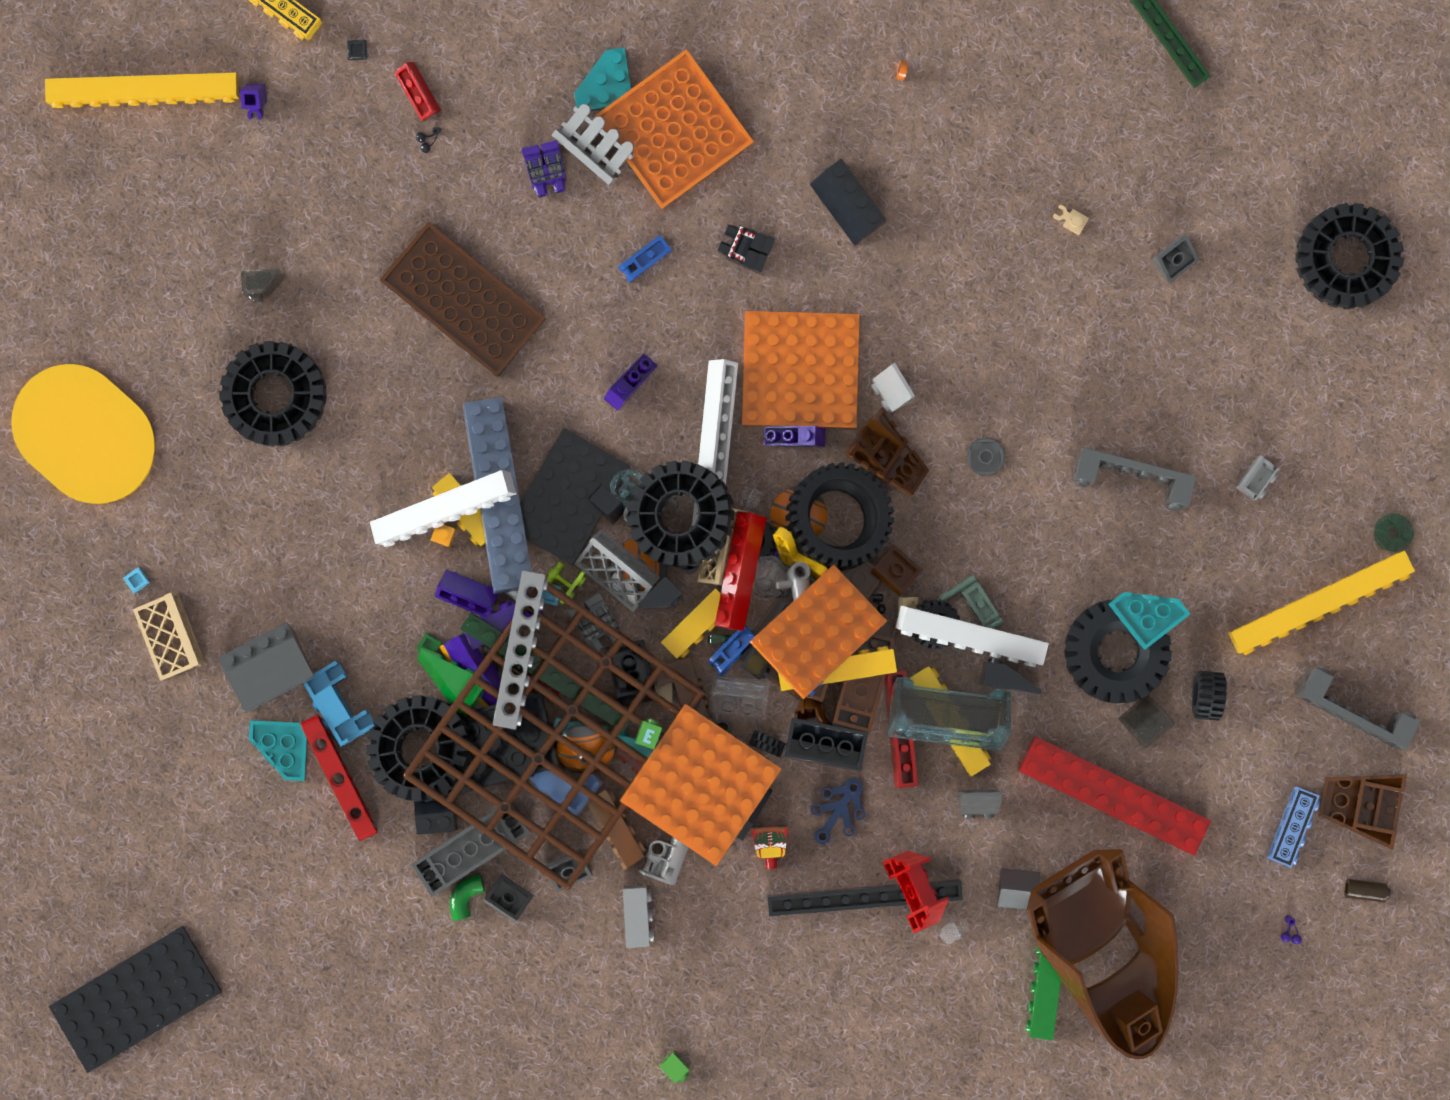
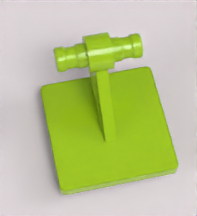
(554, 575)

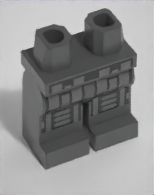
(590, 631)

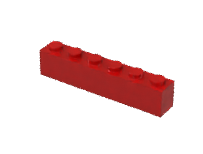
(740, 571)
(901, 749)

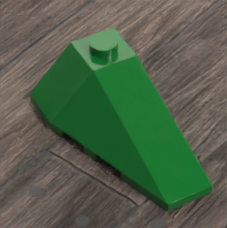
(449, 677)

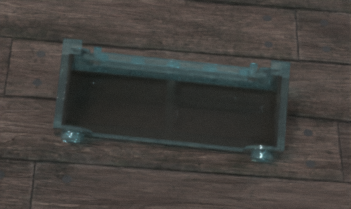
(949, 716)

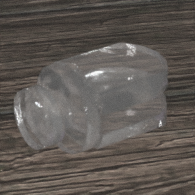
(953, 931)

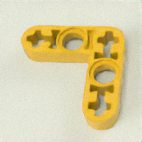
(789, 554)

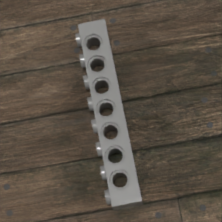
(527, 580)

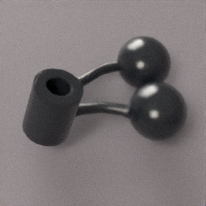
(421, 137)
(879, 598)

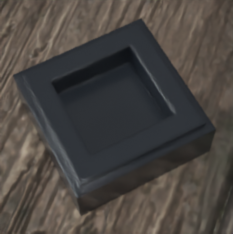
(357, 49)

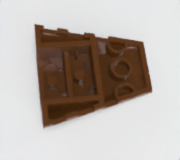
(887, 455)
(1365, 805)

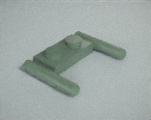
(977, 601)

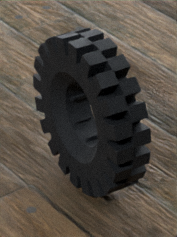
(1329, 282)
(306, 399)
(712, 520)
(1101, 682)
(387, 741)

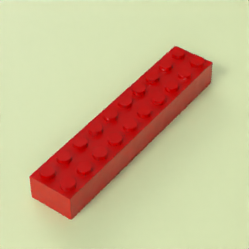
(1114, 795)

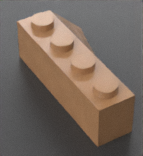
(621, 836)

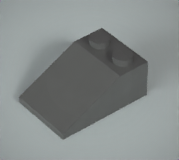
(979, 802)

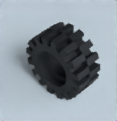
(767, 743)

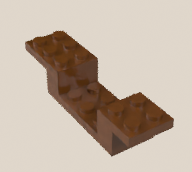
(861, 696)

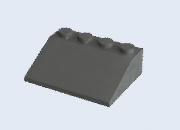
(266, 667)

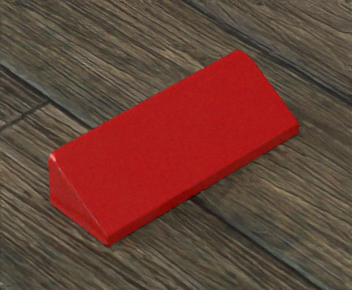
(421, 95)

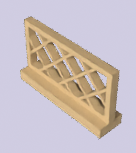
(716, 574)
(184, 631)

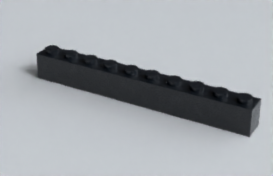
(853, 898)

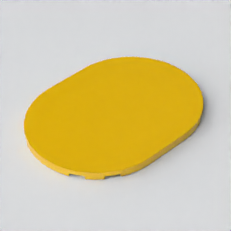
(83, 434)

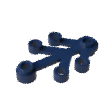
(840, 807)

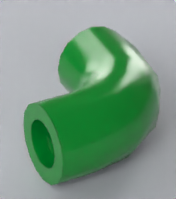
(461, 895)

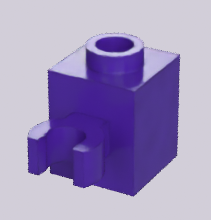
(253, 98)

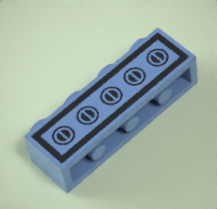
(1293, 827)

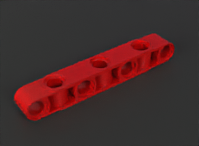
(331, 764)

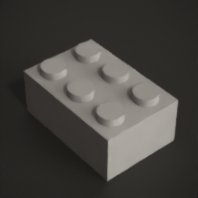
(638, 916)

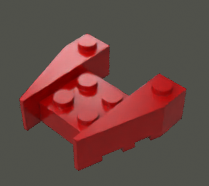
(916, 889)

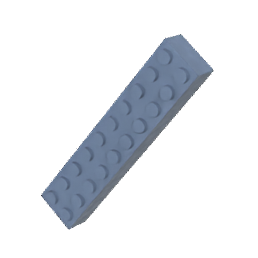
(502, 522)

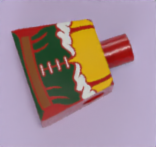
(770, 843)

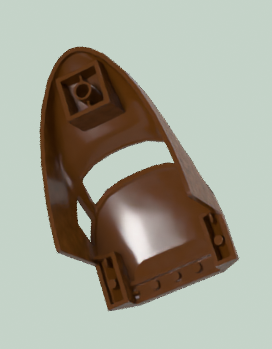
(1083, 912)

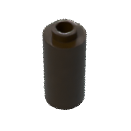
(1367, 890)

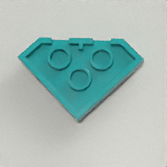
(605, 81)
(1148, 615)
(282, 746)

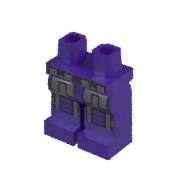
(548, 173)

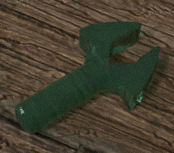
(718, 638)

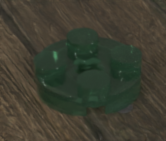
(1382, 532)

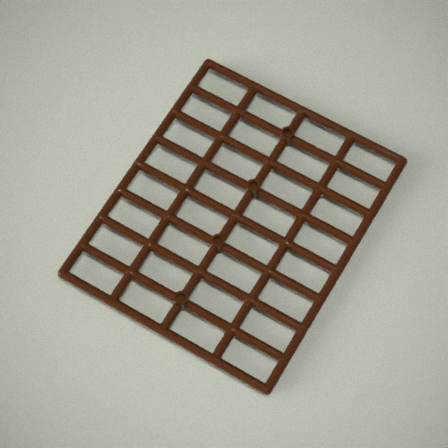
(554, 734)

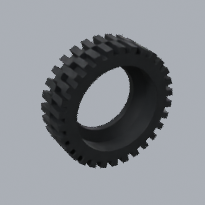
(864, 491)

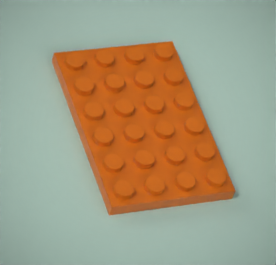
(818, 631)

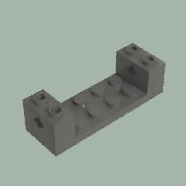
(1179, 487)
(1396, 734)
(466, 852)

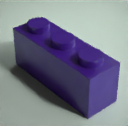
(465, 593)

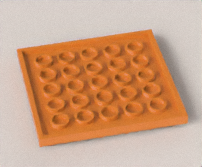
(677, 128)
(800, 369)
(700, 784)

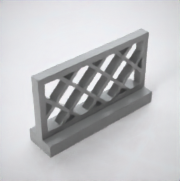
(623, 561)

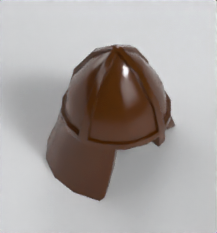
(817, 715)

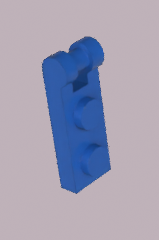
(645, 258)
(732, 650)

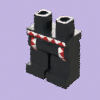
(743, 247)

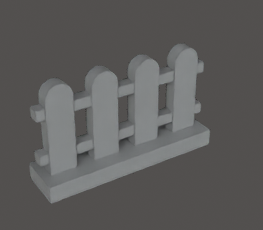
(598, 153)

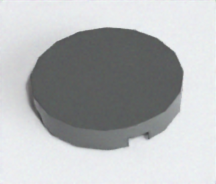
(985, 456)

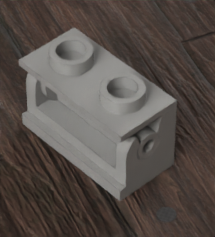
(1257, 478)

